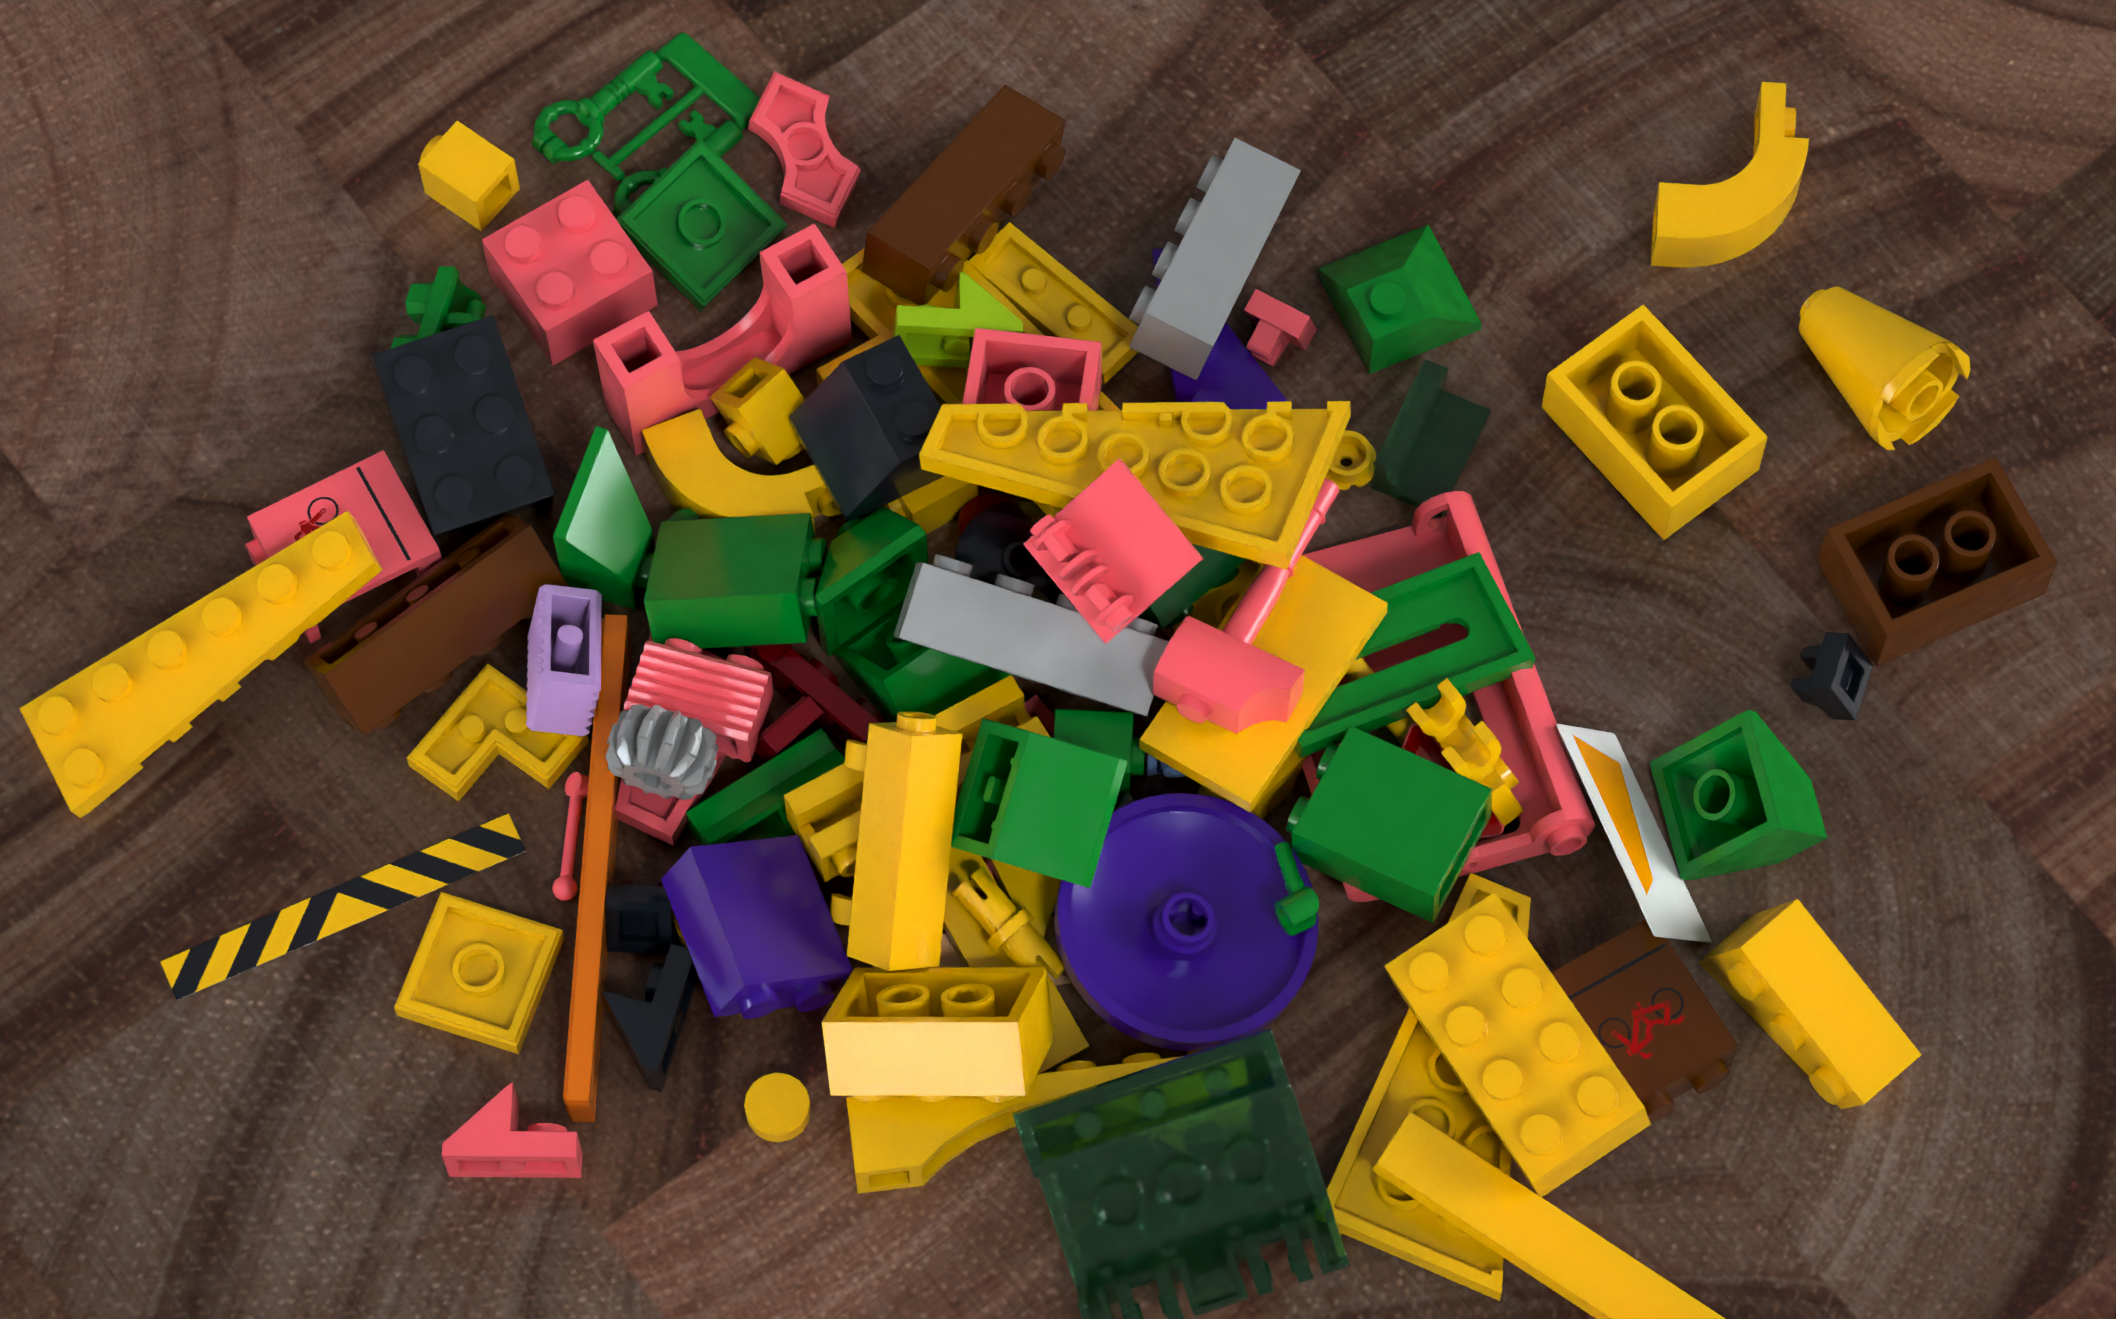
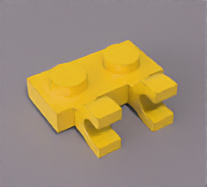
(1469, 748)

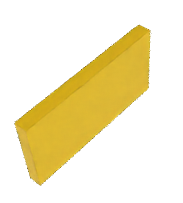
(1314, 625)

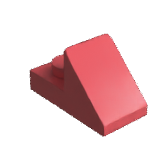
(495, 1148)

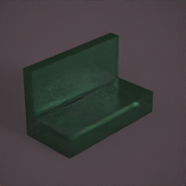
(1428, 440)

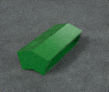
(755, 803)

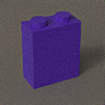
(757, 926)

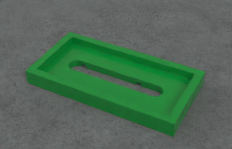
(1449, 594)

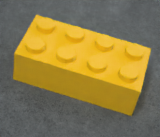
(1518, 1045)

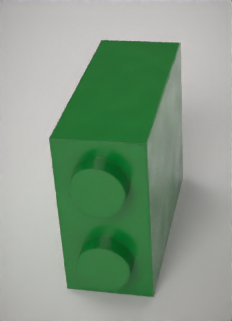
(735, 580)
(1389, 823)

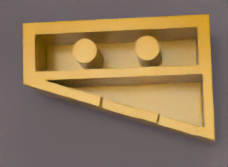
(1811, 1004)

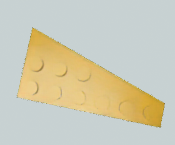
(1218, 472)
(1422, 1082)

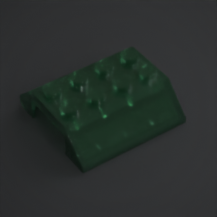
(1182, 1180)

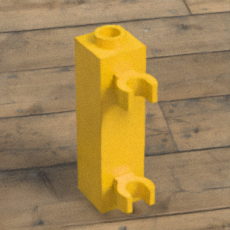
(901, 842)

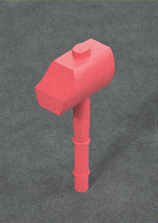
(1219, 672)

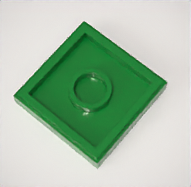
(700, 224)

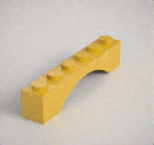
(909, 1140)

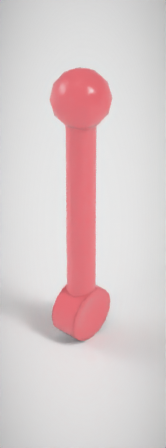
(576, 787)

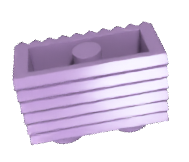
(564, 660)

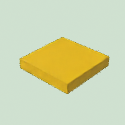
(479, 973)

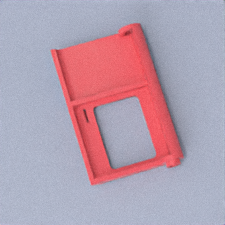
(1514, 710)

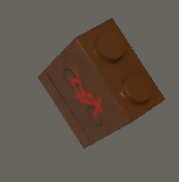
(1649, 1017)

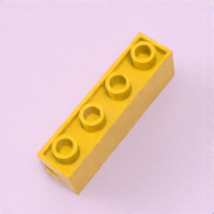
(829, 806)

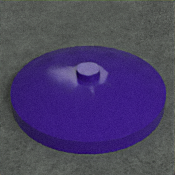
(1184, 925)

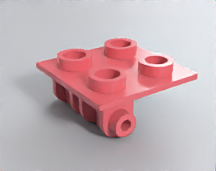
(1112, 550)

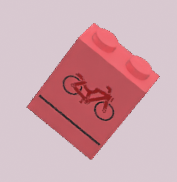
(378, 503)

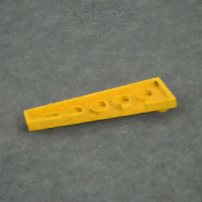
(150, 689)

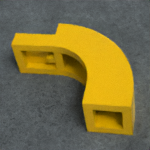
(1734, 216)
(702, 479)

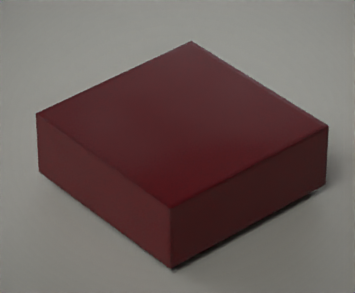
(787, 728)

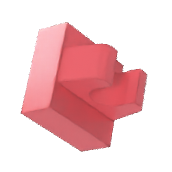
(1276, 327)

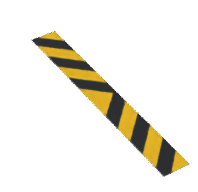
(342, 906)

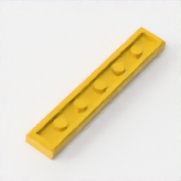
(1528, 1228)

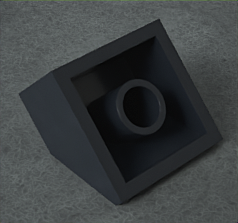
(869, 428)

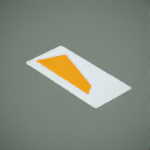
(1634, 834)

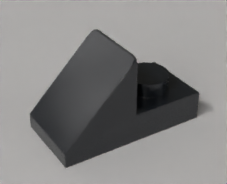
(654, 1028)

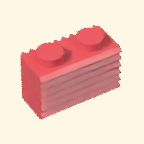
(722, 694)

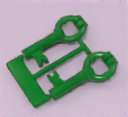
(696, 66)

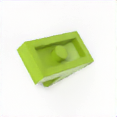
(946, 334)

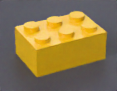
(1653, 421)
(938, 1033)

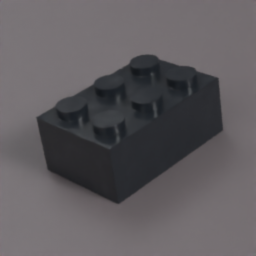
(463, 427)

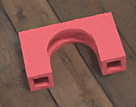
(792, 324)

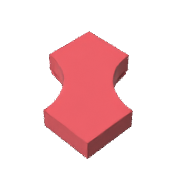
(814, 171)

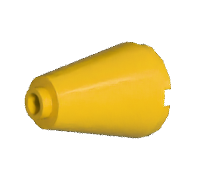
(1882, 364)

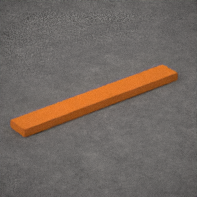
(596, 875)

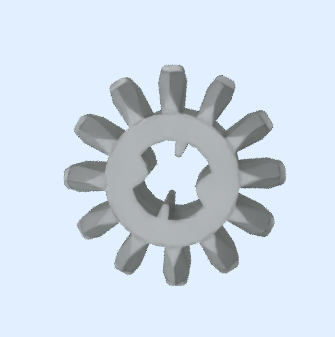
(662, 752)

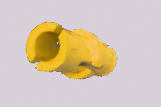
(1007, 925)

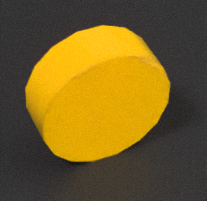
(777, 1107)

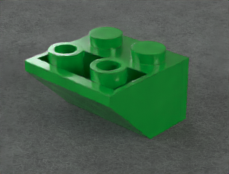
(1036, 802)

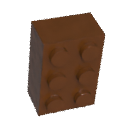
(1936, 561)

